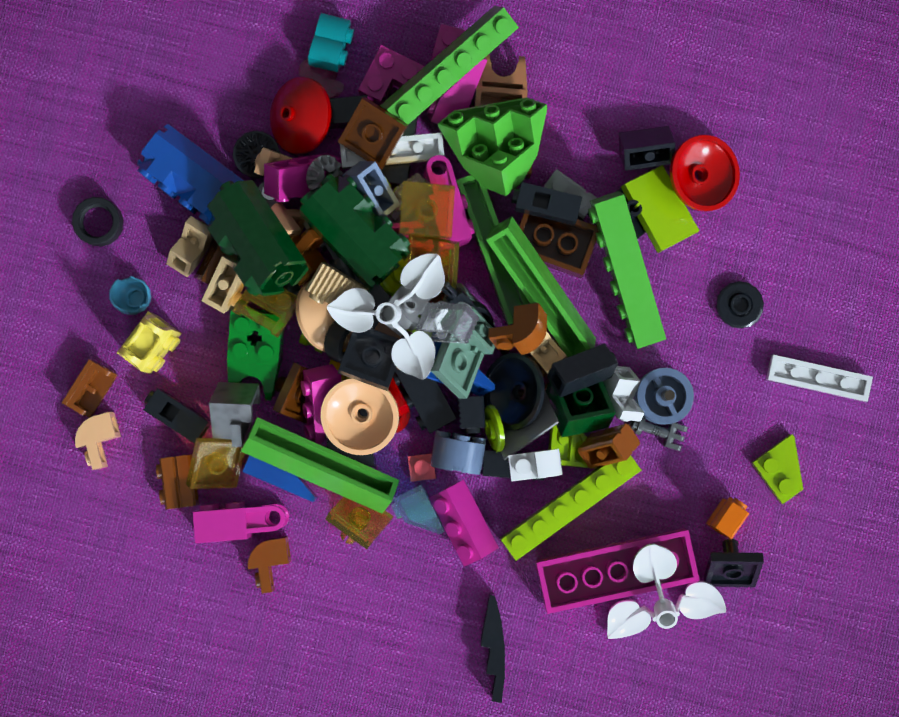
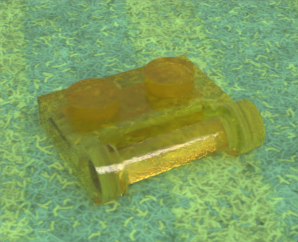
(281, 305)

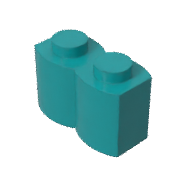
(329, 43)

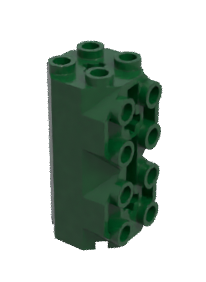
(250, 229)
(353, 230)

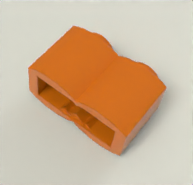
(728, 517)

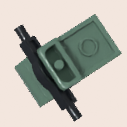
(458, 362)

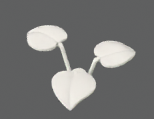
(355, 313)
(657, 563)

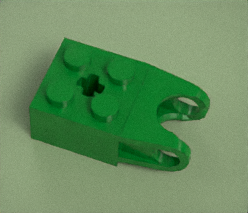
(253, 357)

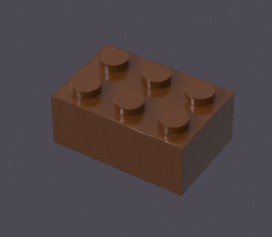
(561, 244)

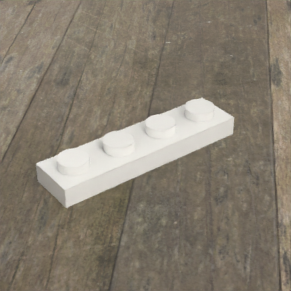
(408, 150)
(819, 378)

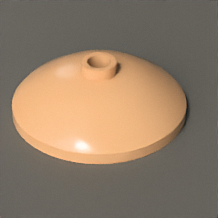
(314, 319)
(348, 428)

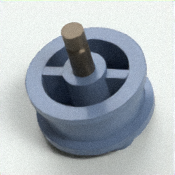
(664, 396)

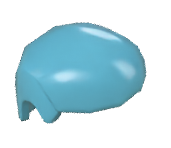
(130, 295)

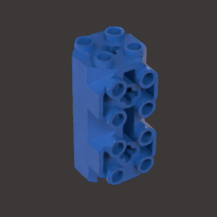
(184, 170)

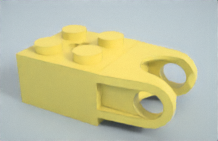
(150, 343)

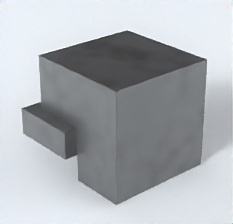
(232, 411)

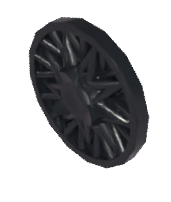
(248, 148)
(739, 305)

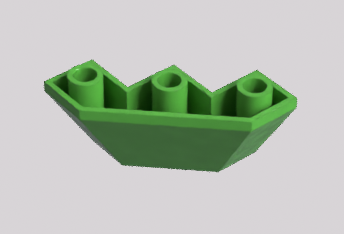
(496, 140)

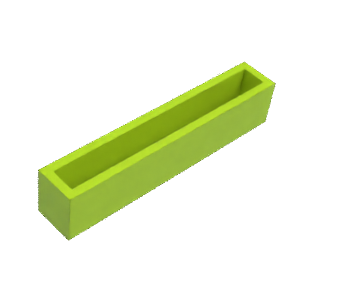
(568, 506)

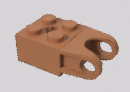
(497, 88)

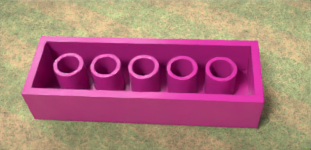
(608, 572)

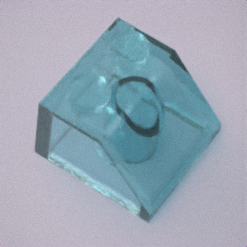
(417, 509)

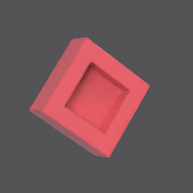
(421, 468)

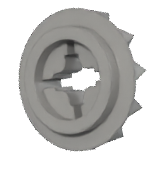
(316, 171)

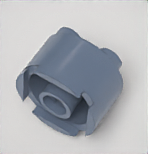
(458, 452)

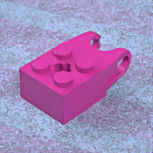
(462, 227)
(235, 521)

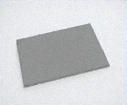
(517, 439)

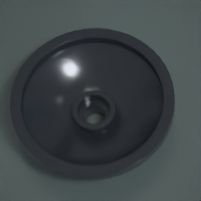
(517, 390)

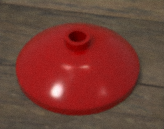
(300, 115)
(716, 171)

